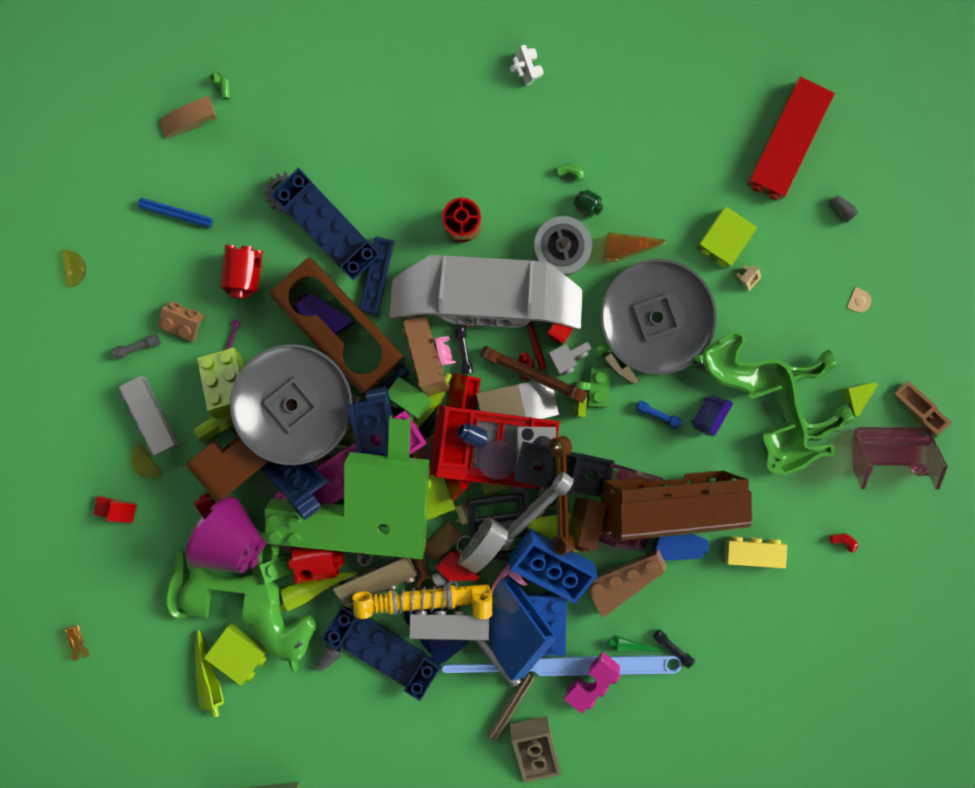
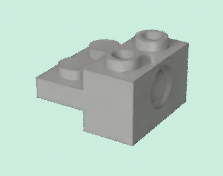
(563, 359)

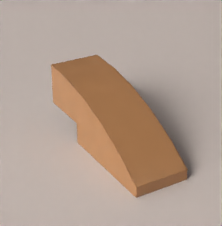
(188, 117)
(922, 409)

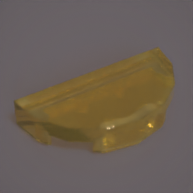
(74, 267)
(143, 463)

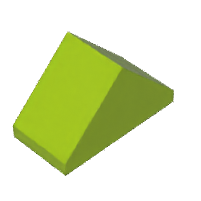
(858, 396)

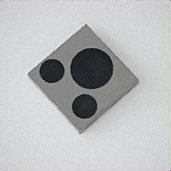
(534, 435)

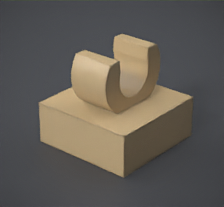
(750, 278)
(462, 512)

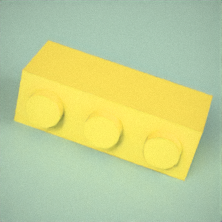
(755, 552)

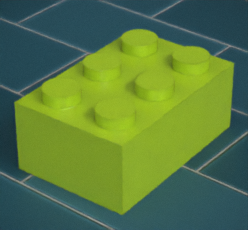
(218, 376)

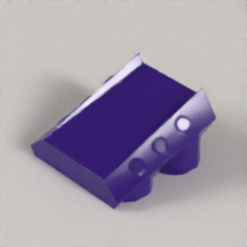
(711, 415)

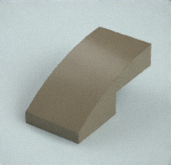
(625, 373)

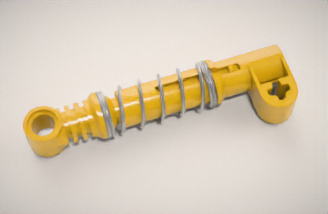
(476, 595)

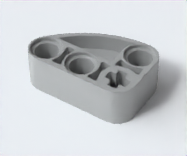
(483, 545)

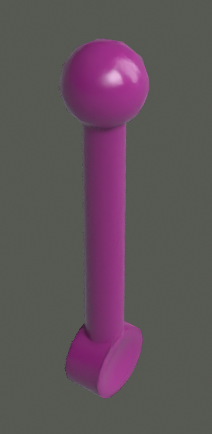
(236, 323)

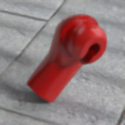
(526, 359)
(850, 543)

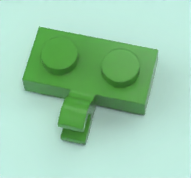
(597, 387)
(275, 566)

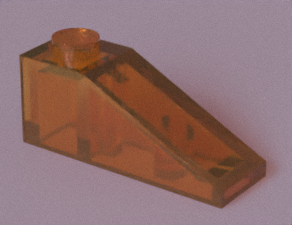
(623, 246)

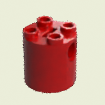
(461, 219)
(241, 271)
(314, 564)

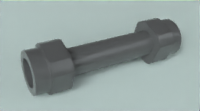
(121, 352)

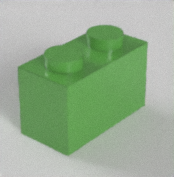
(409, 399)

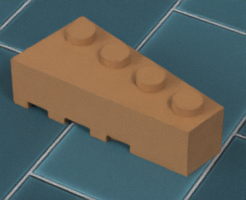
(425, 356)
(625, 580)

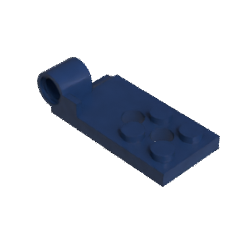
(370, 419)
(297, 488)

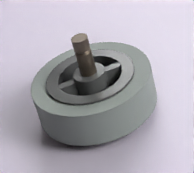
(563, 244)

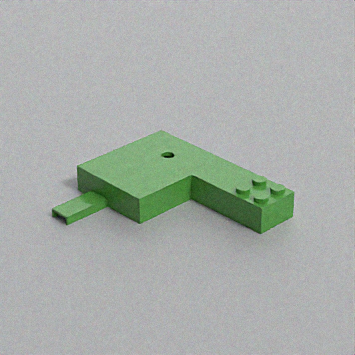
(376, 492)

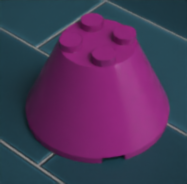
(225, 539)

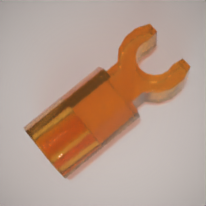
(76, 642)

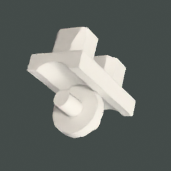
(524, 66)

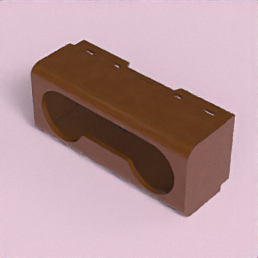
(324, 337)
(678, 507)

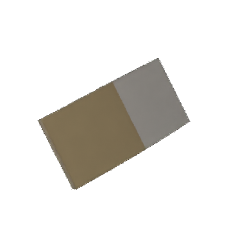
(524, 400)

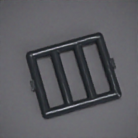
(494, 499)

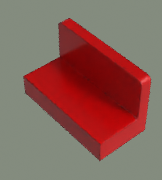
(463, 391)

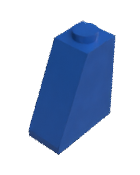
(681, 547)

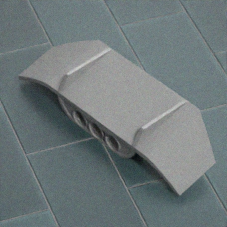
(486, 292)

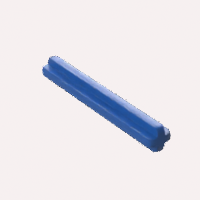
(175, 212)

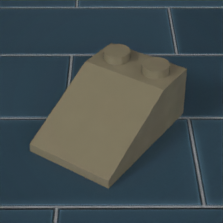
(535, 749)

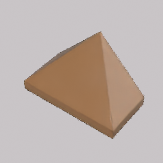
(442, 541)

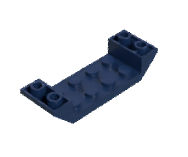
(325, 224)
(382, 651)

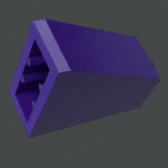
(334, 319)

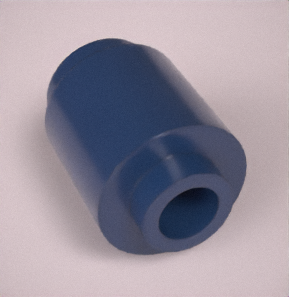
(472, 435)

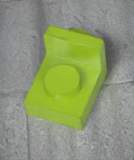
(580, 408)

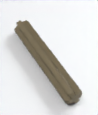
(511, 706)

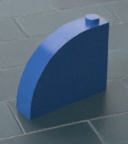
(517, 630)

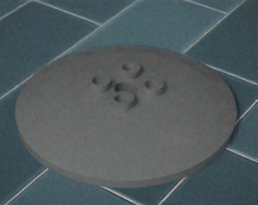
(685, 310)
(298, 375)

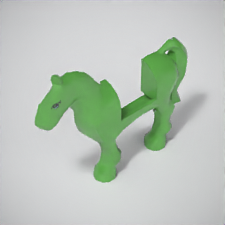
(790, 439)
(260, 606)

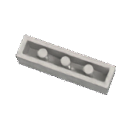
(148, 415)
(448, 626)

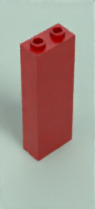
(790, 139)

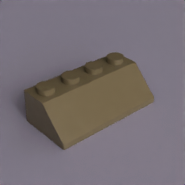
(377, 579)

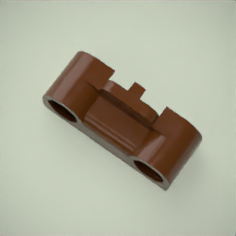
(226, 468)

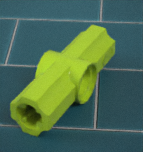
(213, 427)

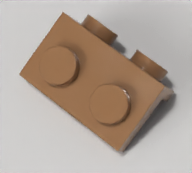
(180, 321)

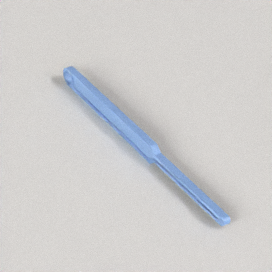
(580, 665)

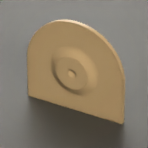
(859, 301)

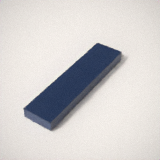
(377, 276)

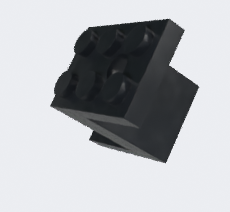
(576, 464)

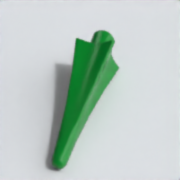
(624, 644)

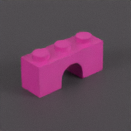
(583, 694)

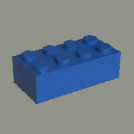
(562, 575)

